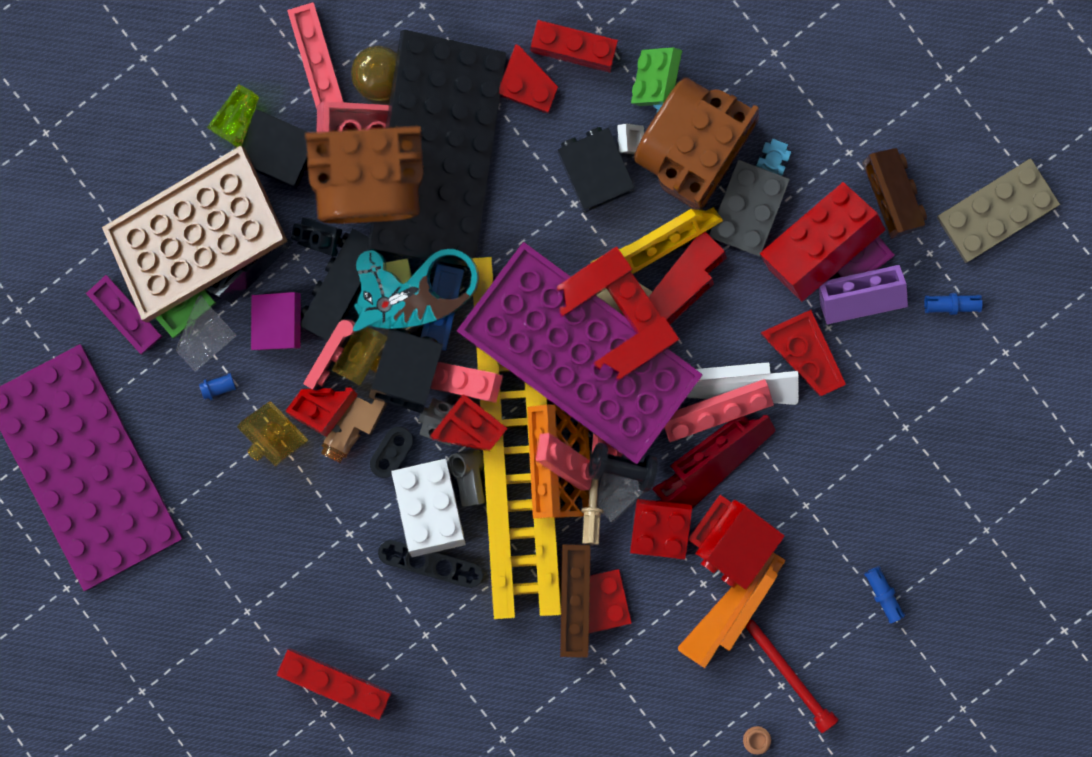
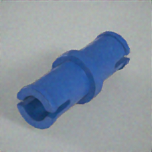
(953, 304)
(884, 594)

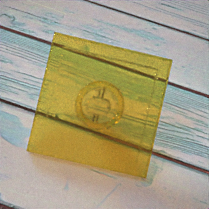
(360, 355)
(271, 434)

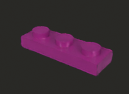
(123, 314)

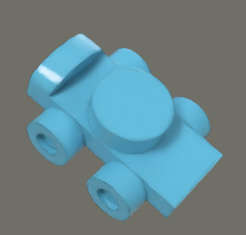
(775, 154)

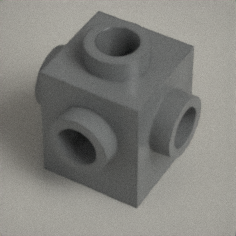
(433, 416)

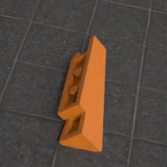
(729, 615)

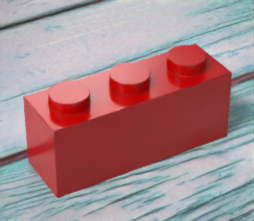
(573, 46)

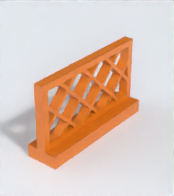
(545, 483)

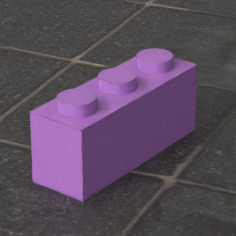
(863, 294)

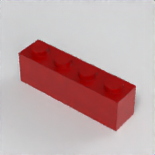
(334, 683)

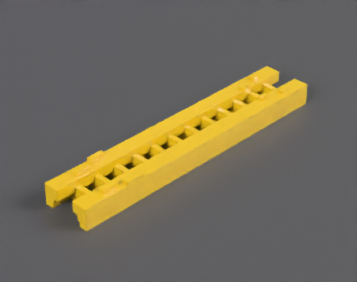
(498, 506)

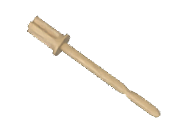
(592, 516)

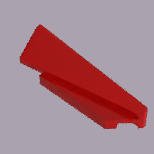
(687, 278)

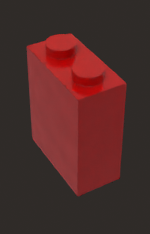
(739, 545)

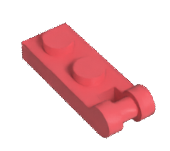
(331, 352)

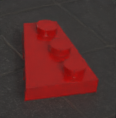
(806, 351)

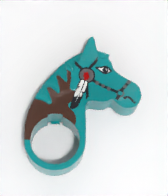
(393, 305)

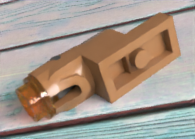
(357, 417)

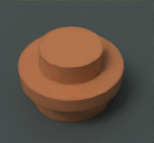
(757, 740)

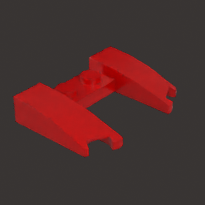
(615, 275)

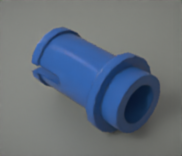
(217, 386)

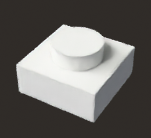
(629, 137)

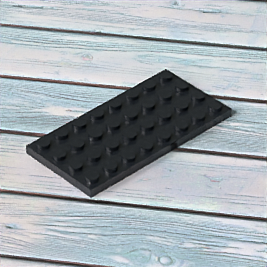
(455, 101)

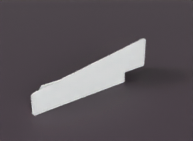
(720, 380)

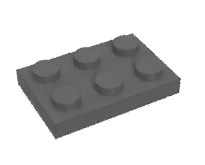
(749, 207)

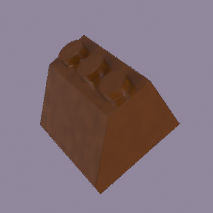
(894, 192)

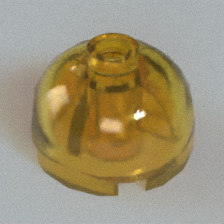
(374, 72)

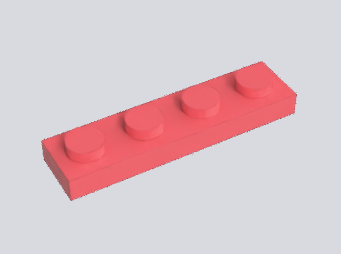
(315, 54)
(719, 410)

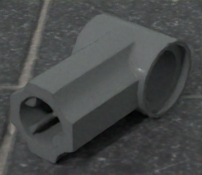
(467, 468)

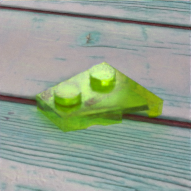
(235, 116)

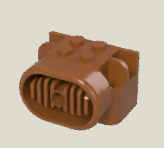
(695, 140)
(366, 174)

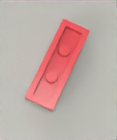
(466, 381)
(564, 461)

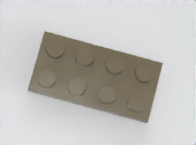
(998, 210)

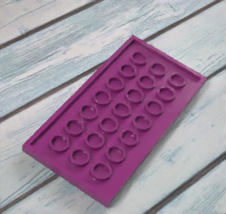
(555, 355)
(84, 468)

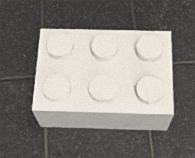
(428, 508)

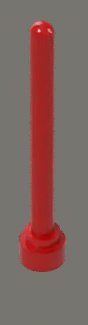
(823, 718)

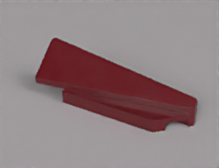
(713, 460)

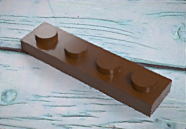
(575, 601)

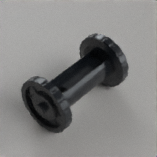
(643, 472)

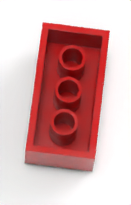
(822, 241)

